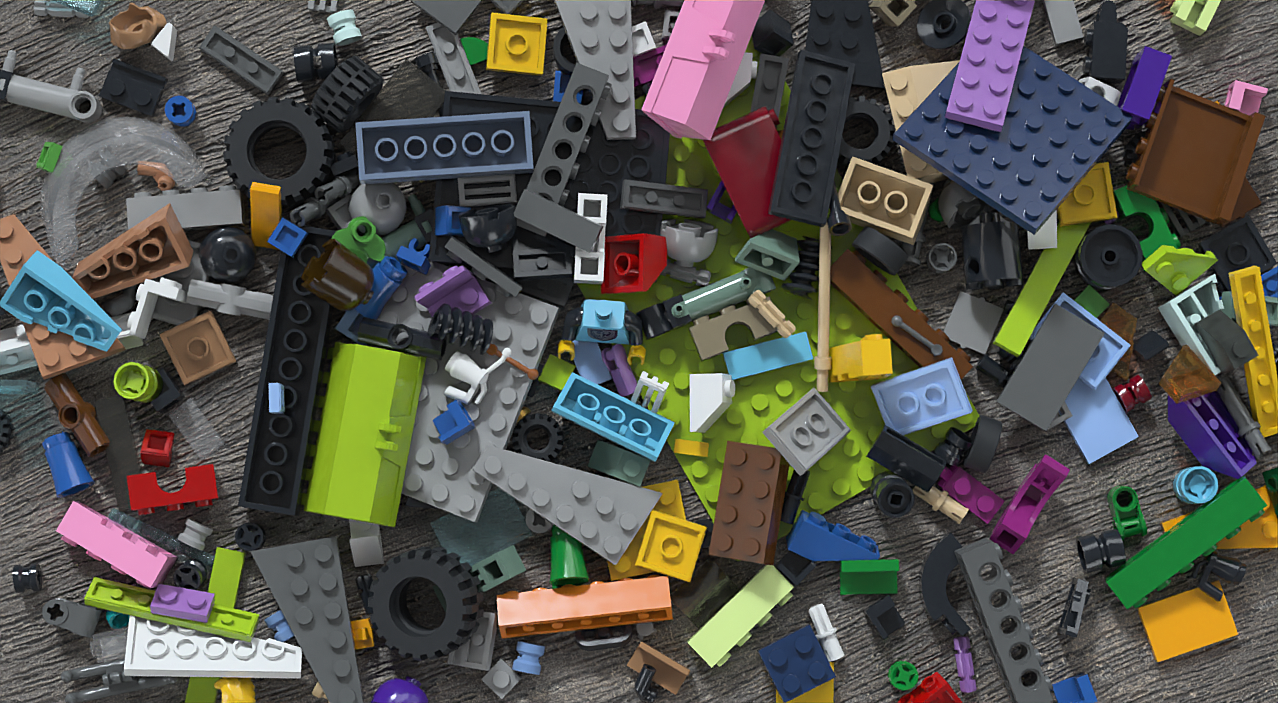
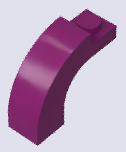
(1027, 503)

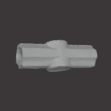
(229, 299)

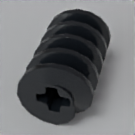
(804, 273)
(463, 326)

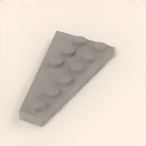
(603, 41)
(584, 505)

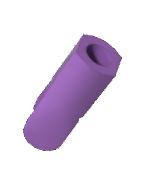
(620, 370)

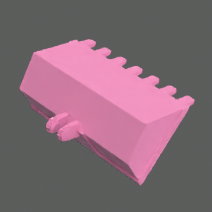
(700, 65)

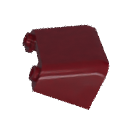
(747, 163)

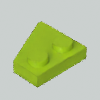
(1177, 267)

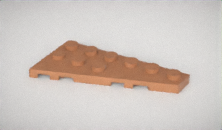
(52, 351)

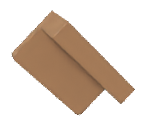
(668, 671)

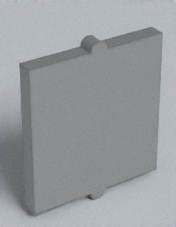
(972, 322)

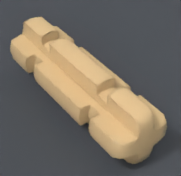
(771, 314)

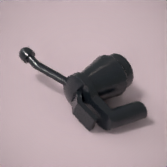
(1226, 568)

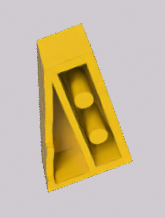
(861, 360)

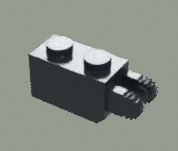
(1106, 46)

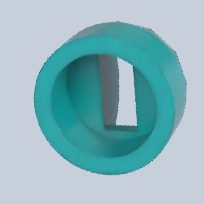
(117, 620)

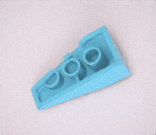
(53, 299)

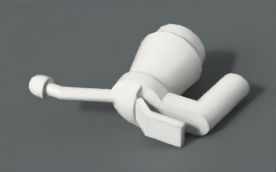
(465, 369)

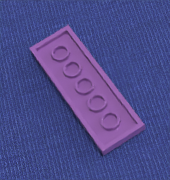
(989, 62)

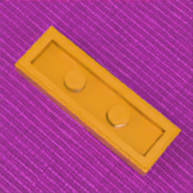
(265, 212)

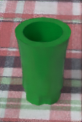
(566, 560)

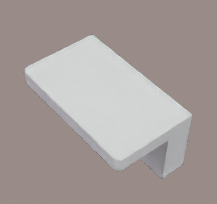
(15, 350)

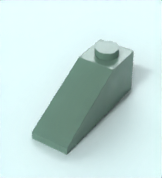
(492, 571)

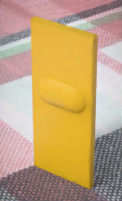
(691, 447)

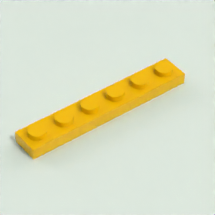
(1260, 371)

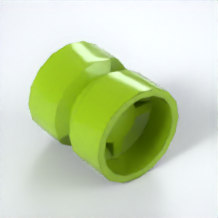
(138, 382)

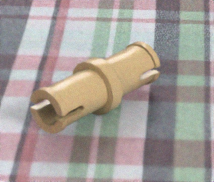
(942, 502)

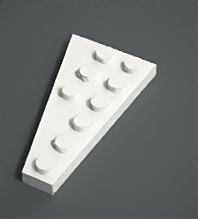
(182, 652)

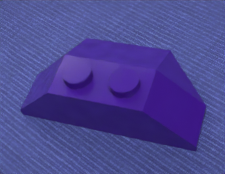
(1211, 434)

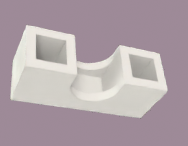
(590, 266)

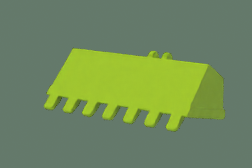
(363, 433)

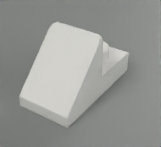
(365, 543)

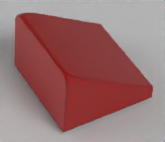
(157, 448)

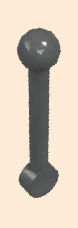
(935, 349)

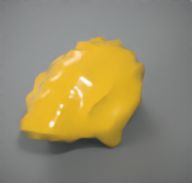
(236, 690)

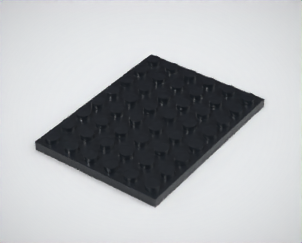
(600, 170)

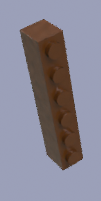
(879, 304)

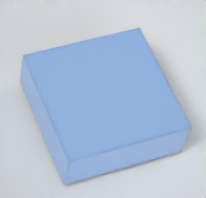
(276, 398)

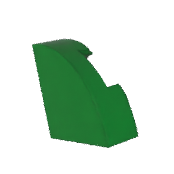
(475, 49)

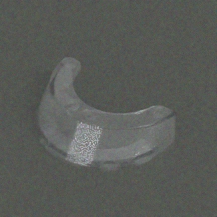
(99, 149)

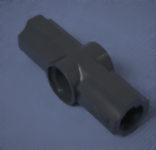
(385, 334)

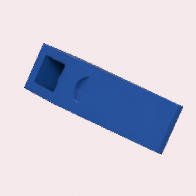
(823, 541)

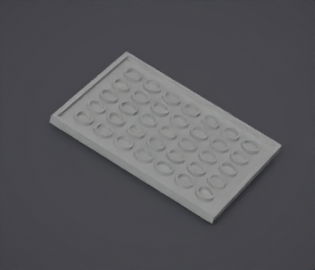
(443, 472)

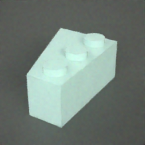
(1190, 308)

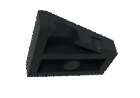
(539, 258)

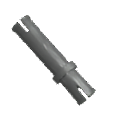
(1247, 427)

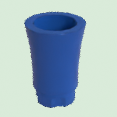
(387, 278)
(66, 465)

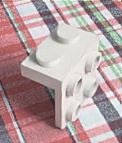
(147, 296)

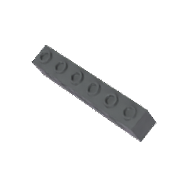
(581, 79)
(971, 561)

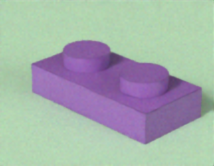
(182, 603)

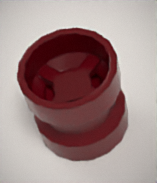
(1132, 393)

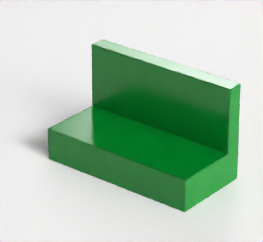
(868, 576)

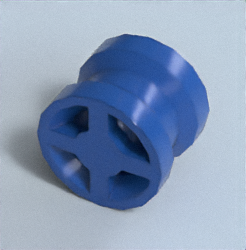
(185, 115)

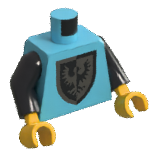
(603, 323)

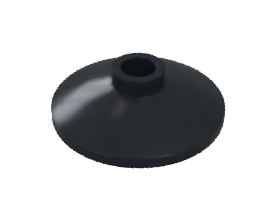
(934, 19)

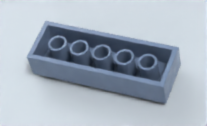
(444, 147)

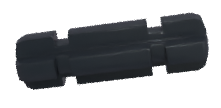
(364, 583)

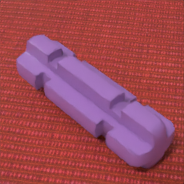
(964, 664)

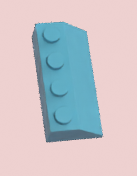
(613, 417)

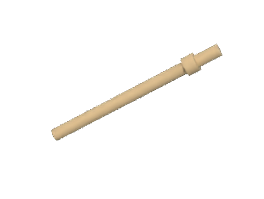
(823, 361)

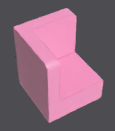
(1244, 97)

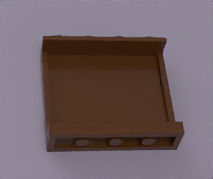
(1194, 154)

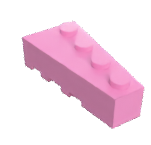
(116, 545)

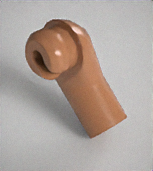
(163, 180)

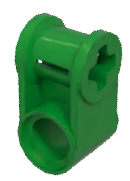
(1128, 514)

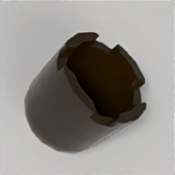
(339, 277)

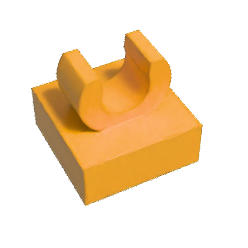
(362, 634)

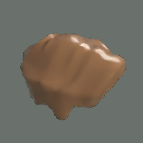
(135, 26)

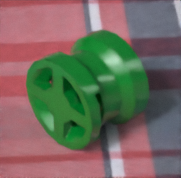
(907, 675)

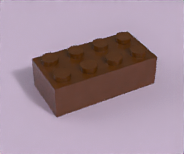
(749, 503)

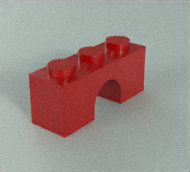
(147, 495)

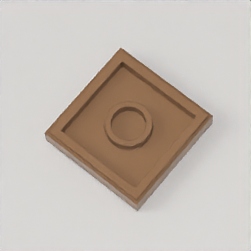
(197, 347)

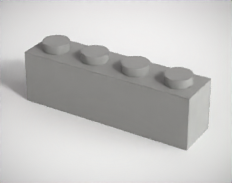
(194, 210)

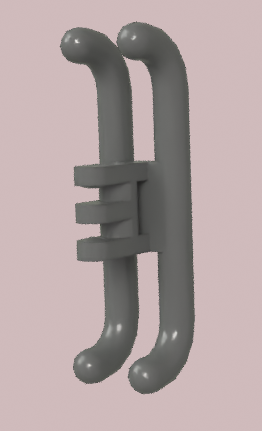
(113, 680)

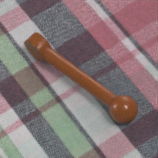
(531, 373)

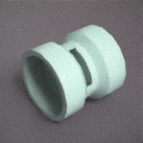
(344, 27)

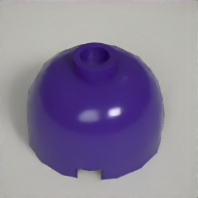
(400, 691)

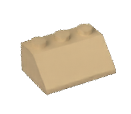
(884, 200)

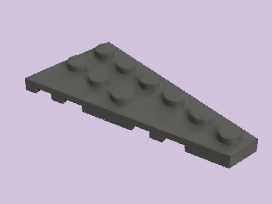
(313, 599)

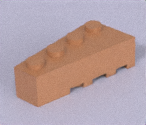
(141, 253)

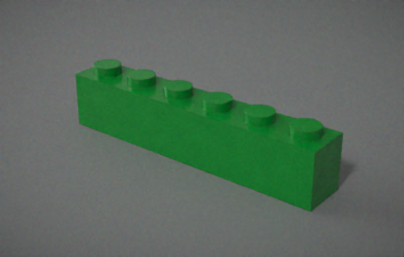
(1185, 542)

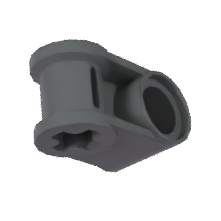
(76, 618)

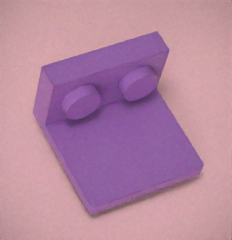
(456, 288)

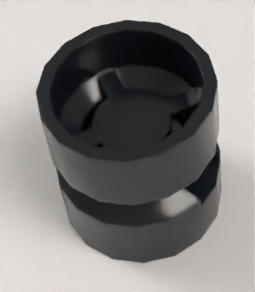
(306, 62)
(892, 494)
(1105, 550)

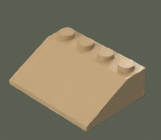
(905, 92)

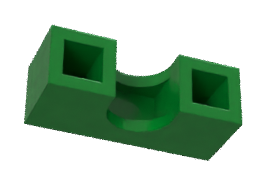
(1131, 203)

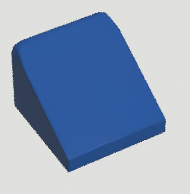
(447, 220)

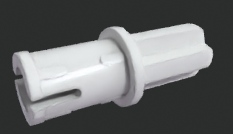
(826, 633)

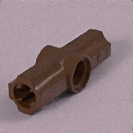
(69, 403)

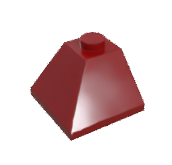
(633, 262)

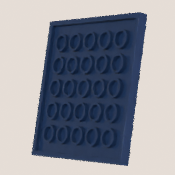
(1045, 148)

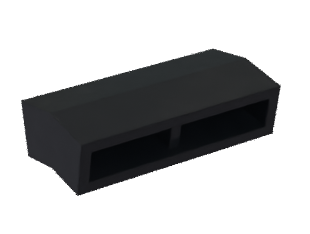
(906, 458)

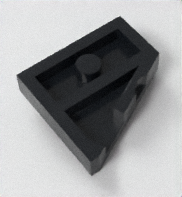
(1072, 613)

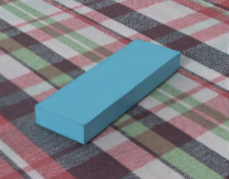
(768, 356)

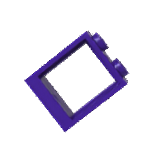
(1143, 85)

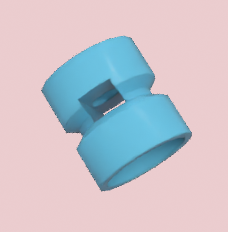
(1195, 485)

